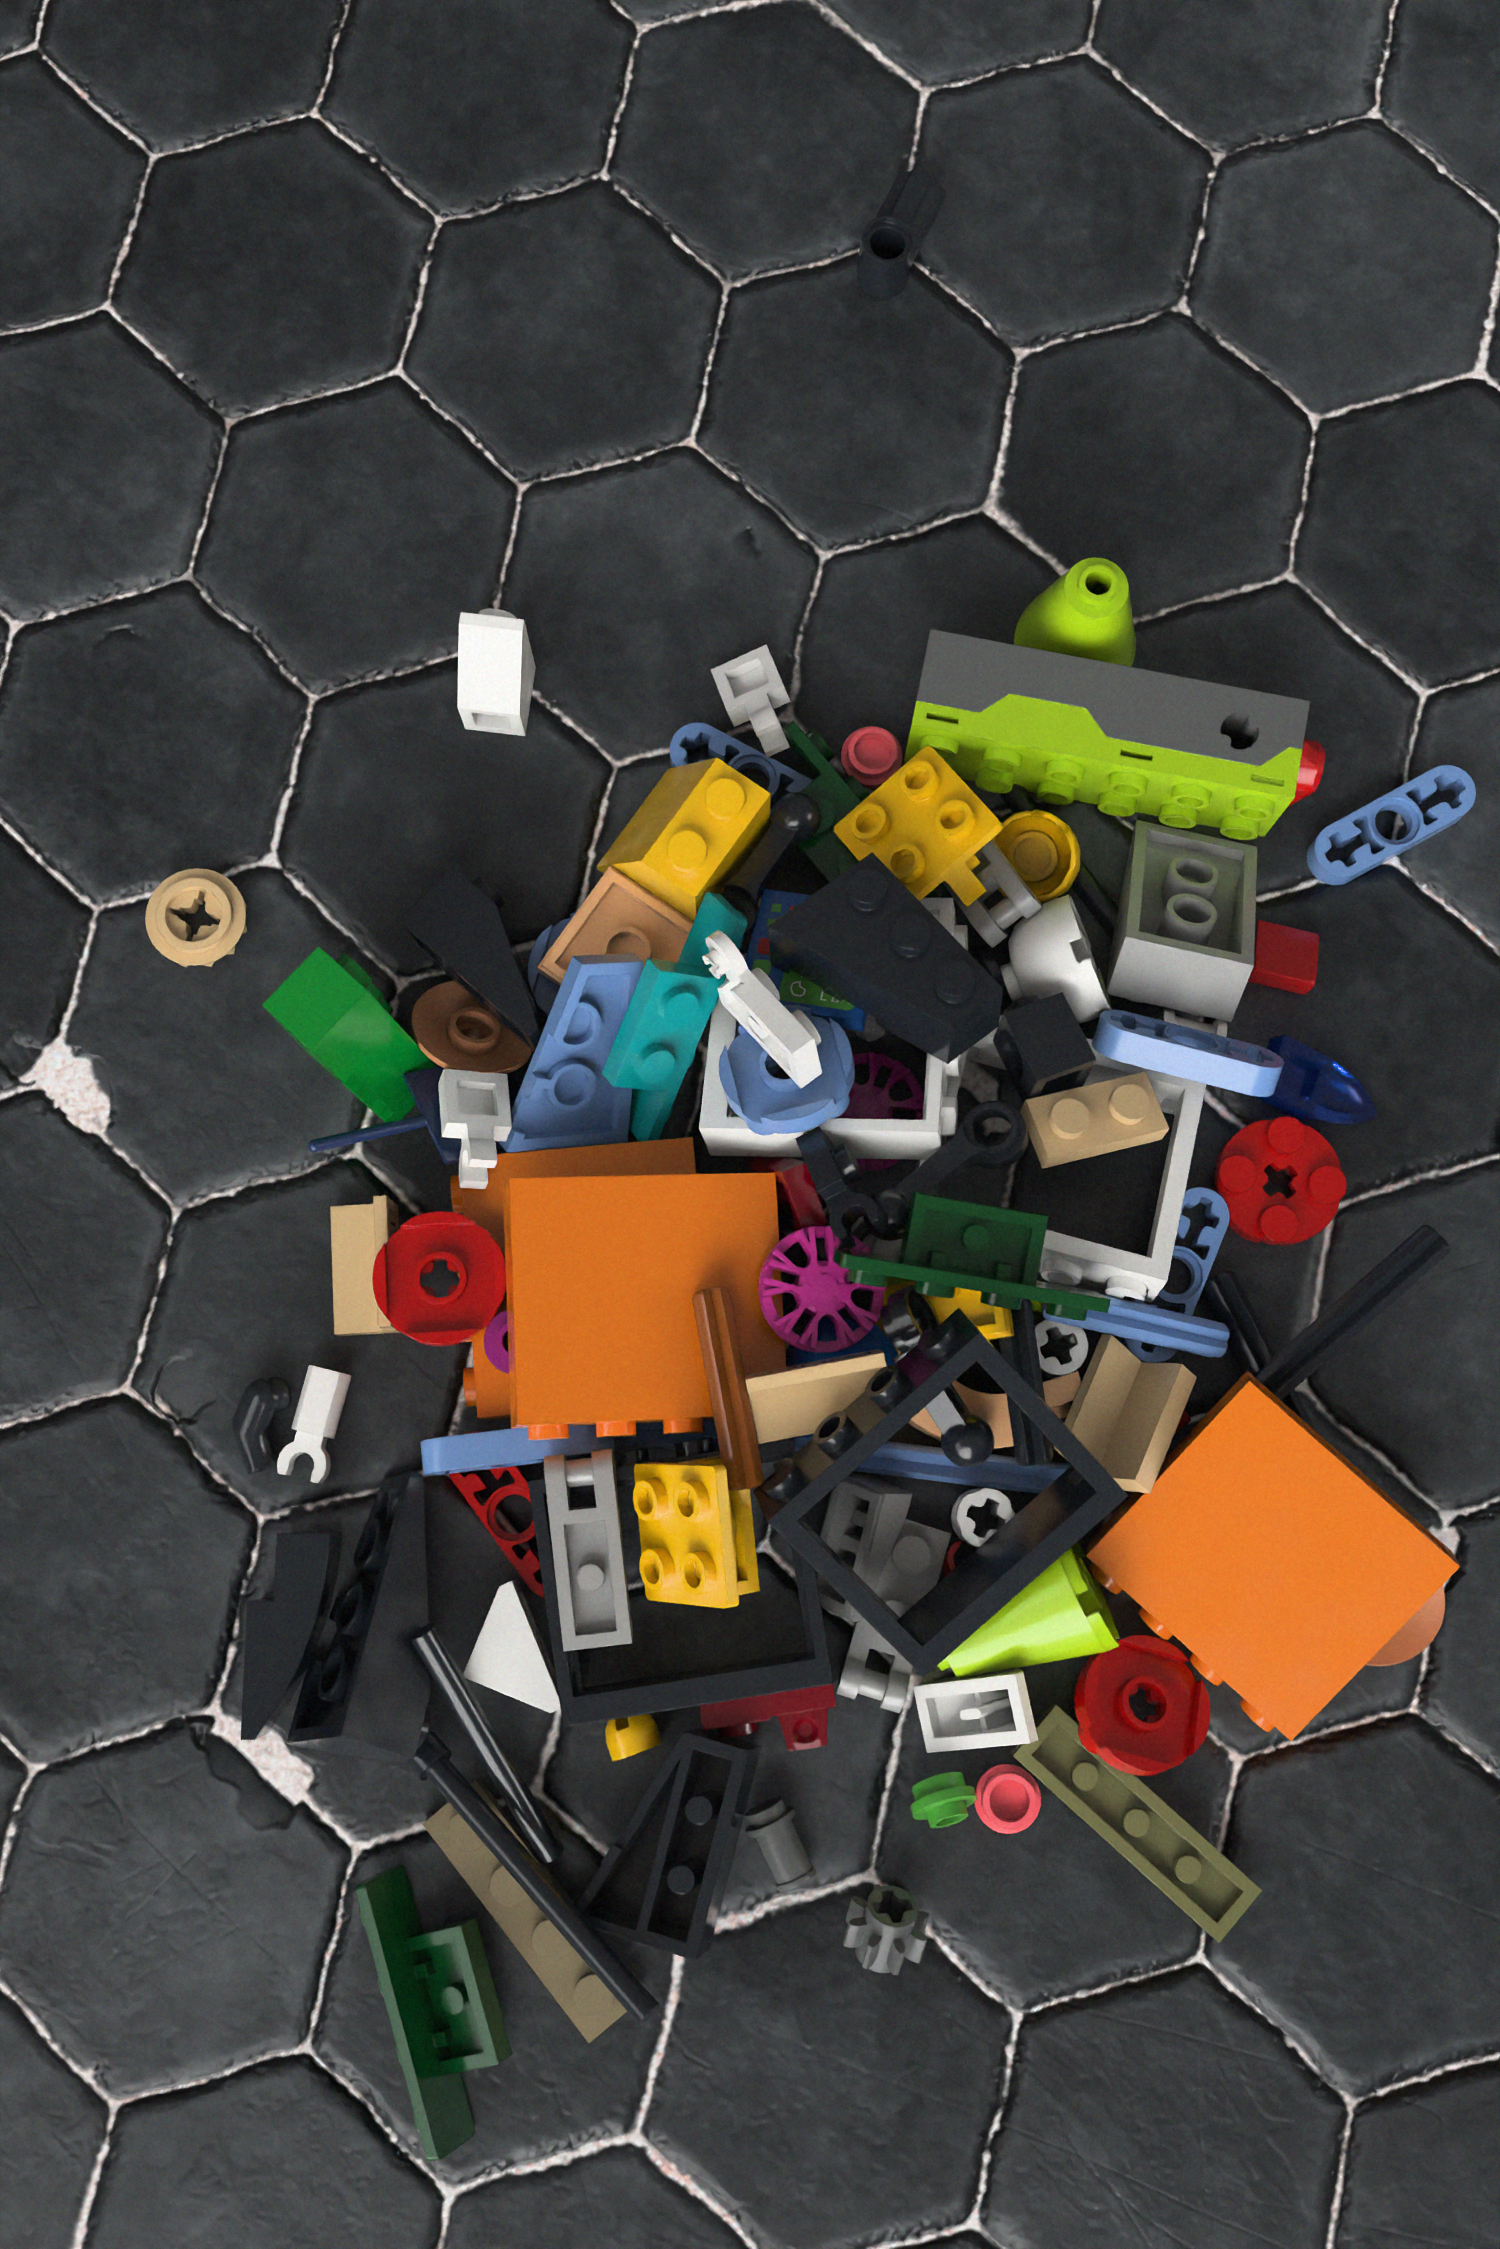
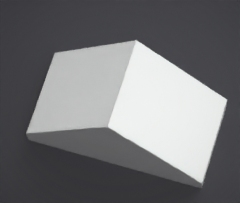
(513, 1653)
(975, 1711)

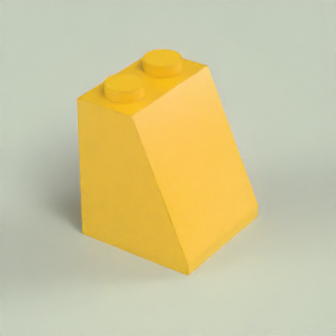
(691, 833)

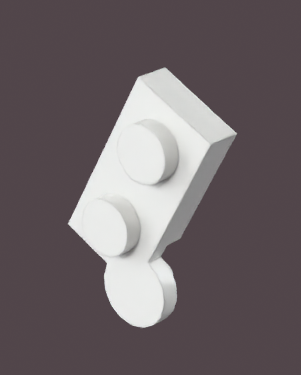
(756, 1006)

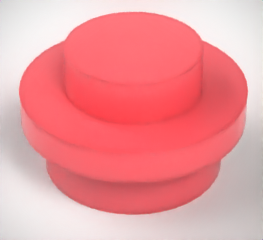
(871, 756)
(1007, 1798)

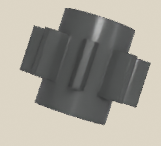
(886, 1929)

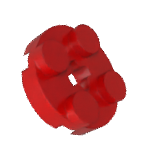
(1315, 1181)
(412, 1254)
(1109, 1724)

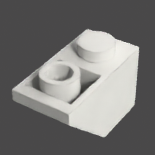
(494, 672)

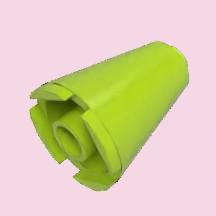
(1083, 615)
(1048, 1621)

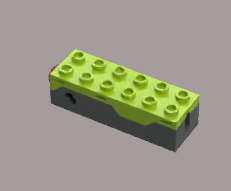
(1113, 735)

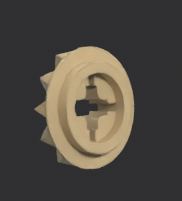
(183, 894)

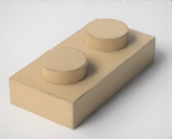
(1094, 1119)

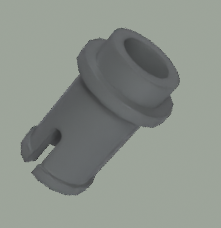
(780, 1843)

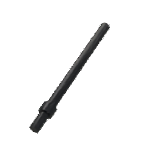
(433, 1763)

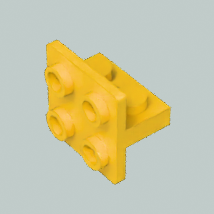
(923, 828)
(694, 1534)

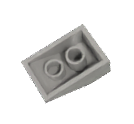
(1185, 922)

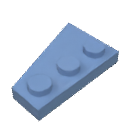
(564, 1091)

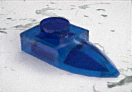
(1316, 1086)

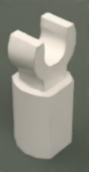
(316, 1421)

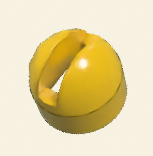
(631, 1739)

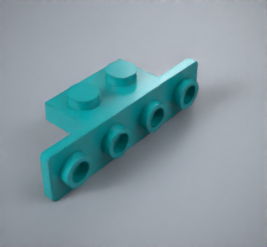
(668, 1020)

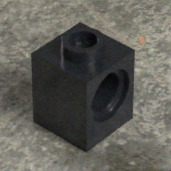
(1043, 1046)

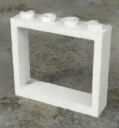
(867, 1138)
(1119, 1272)

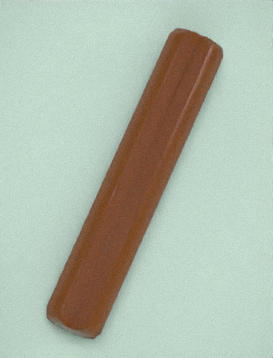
(728, 1388)

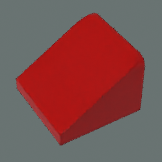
(1285, 958)

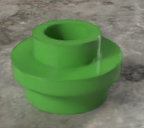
(942, 1799)

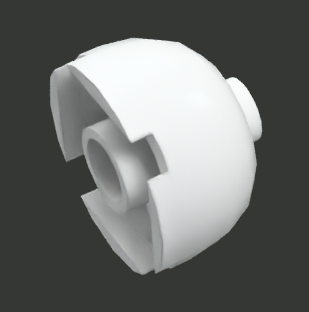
(1053, 957)

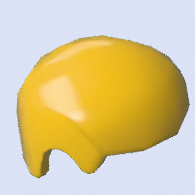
(1041, 852)

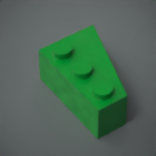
(349, 1031)

